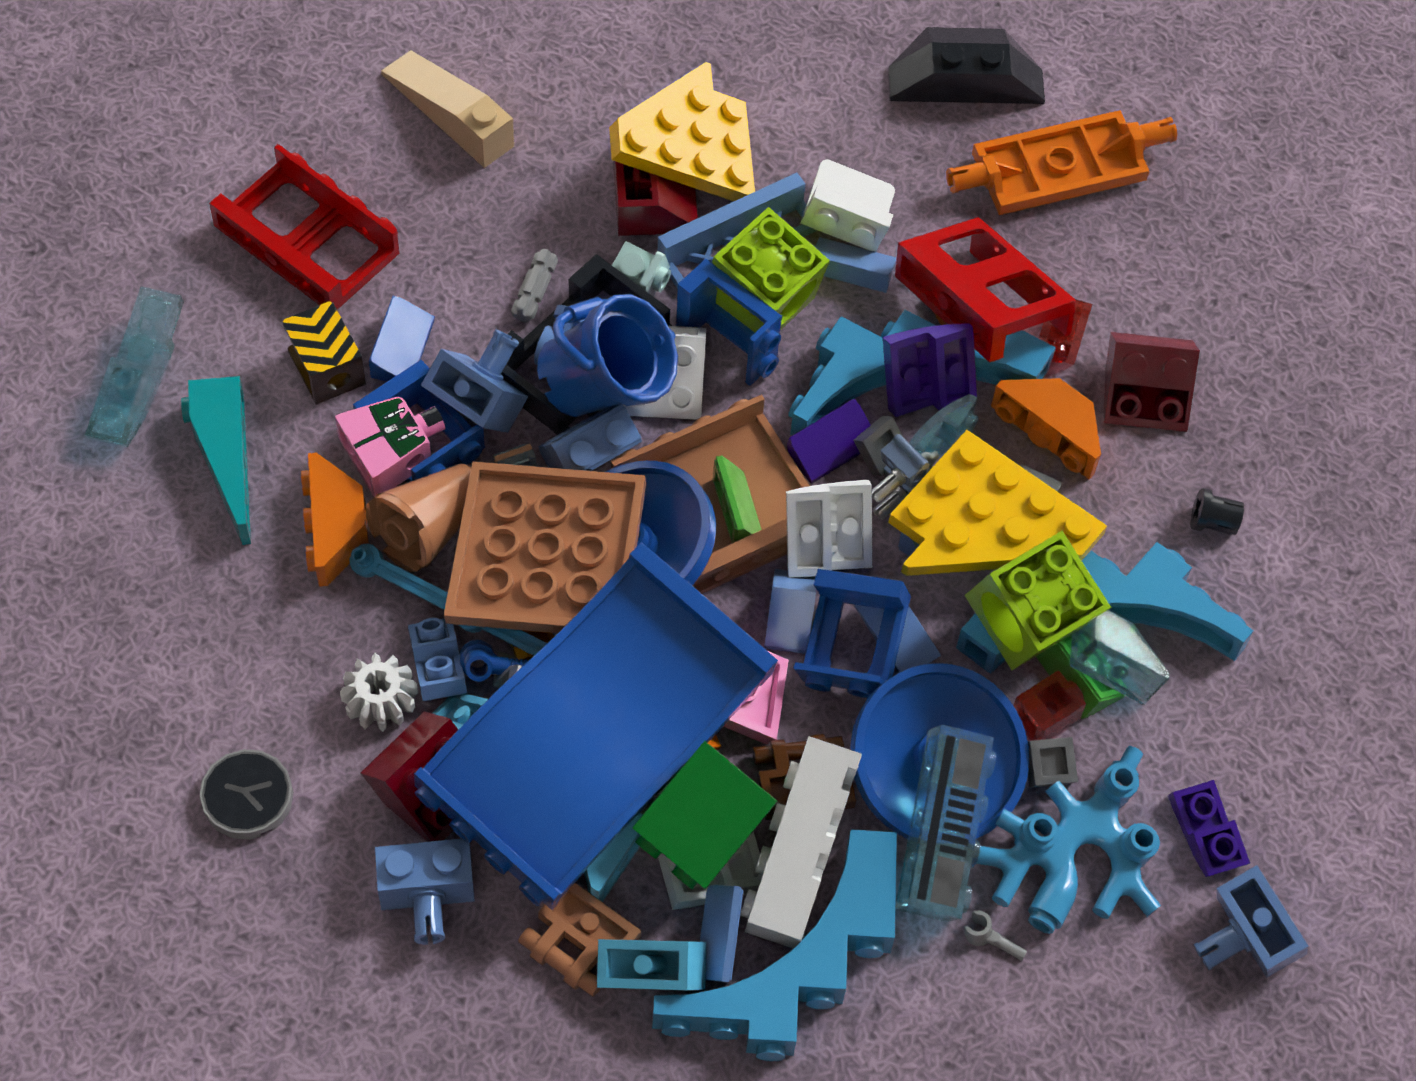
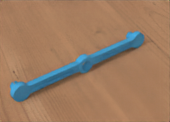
(369, 561)

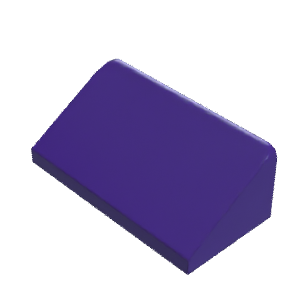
(828, 441)

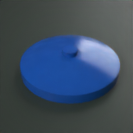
(675, 517)
(894, 733)

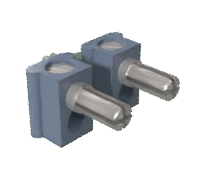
(902, 474)

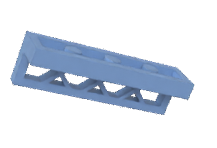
(725, 223)

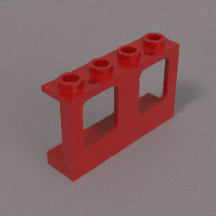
(292, 253)
(961, 292)

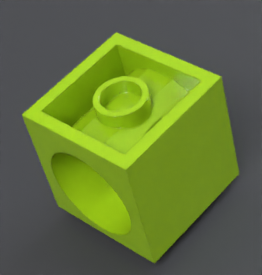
(772, 265)
(1037, 600)

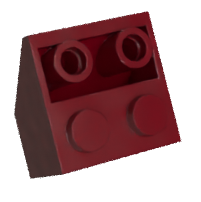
(650, 202)
(1149, 381)
(394, 769)

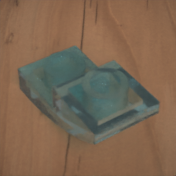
(946, 425)

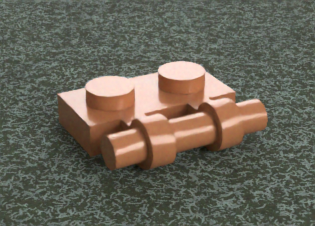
(581, 921)

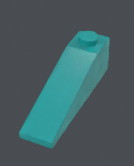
(219, 428)

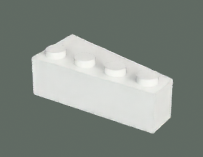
(802, 842)

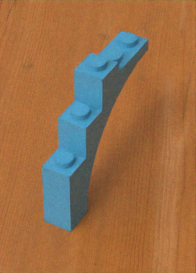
(854, 364)
(1149, 595)
(813, 972)

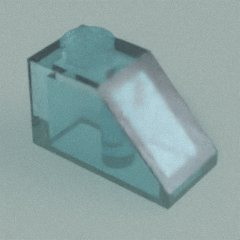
(1118, 656)

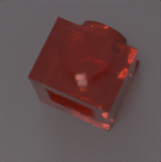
(1067, 346)
(1050, 693)

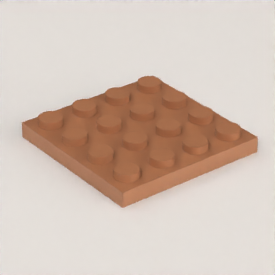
(539, 544)

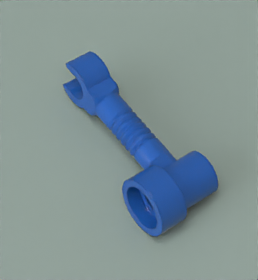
(483, 651)

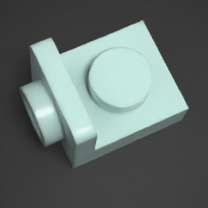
(643, 268)

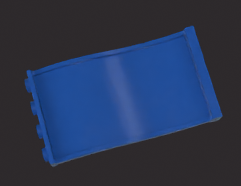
(593, 726)

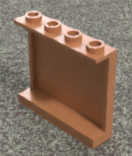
(751, 444)

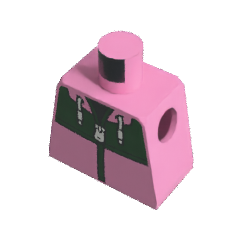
(387, 440)

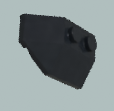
(965, 68)

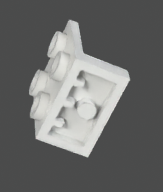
(686, 393)

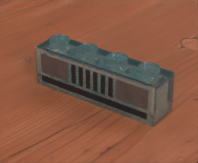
(946, 823)

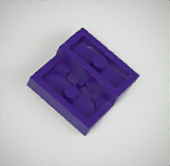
(929, 367)

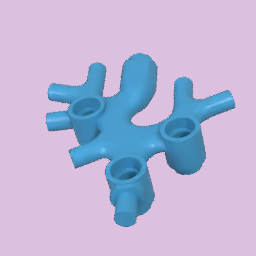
(1080, 824)

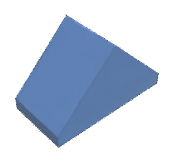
(790, 613)

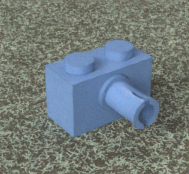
(476, 386)
(425, 878)
(1255, 924)

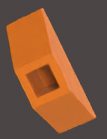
(1053, 418)
(334, 518)

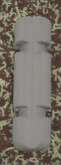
(534, 285)

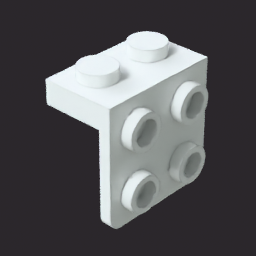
(849, 205)

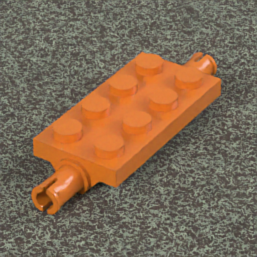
(1061, 161)

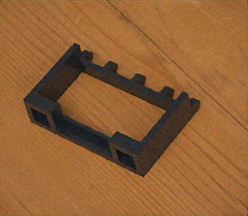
(584, 284)

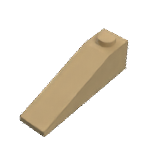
(454, 106)

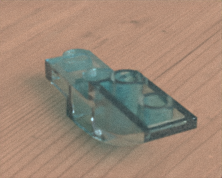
(137, 370)

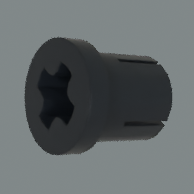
(1216, 513)

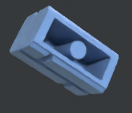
(592, 441)

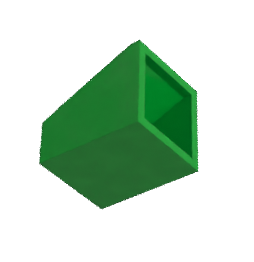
(703, 817)

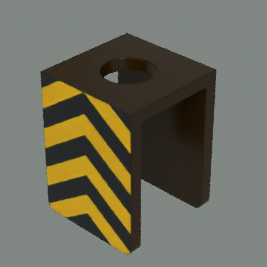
(324, 352)

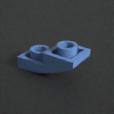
(915, 645)
(436, 659)

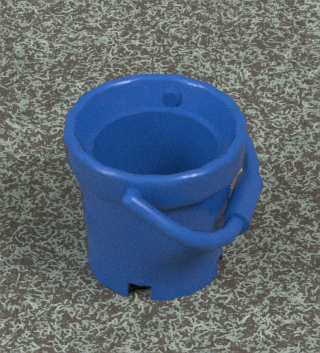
(610, 358)

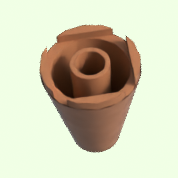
(419, 516)

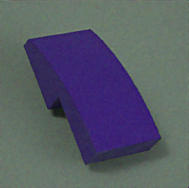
(1208, 831)

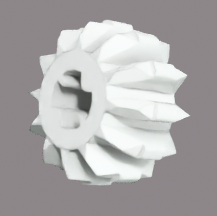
(384, 705)

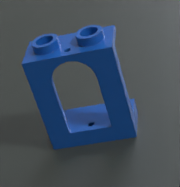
(698, 306)
(466, 440)
(855, 589)

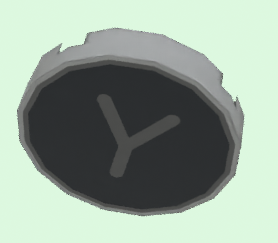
(246, 794)

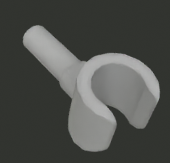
(990, 936)

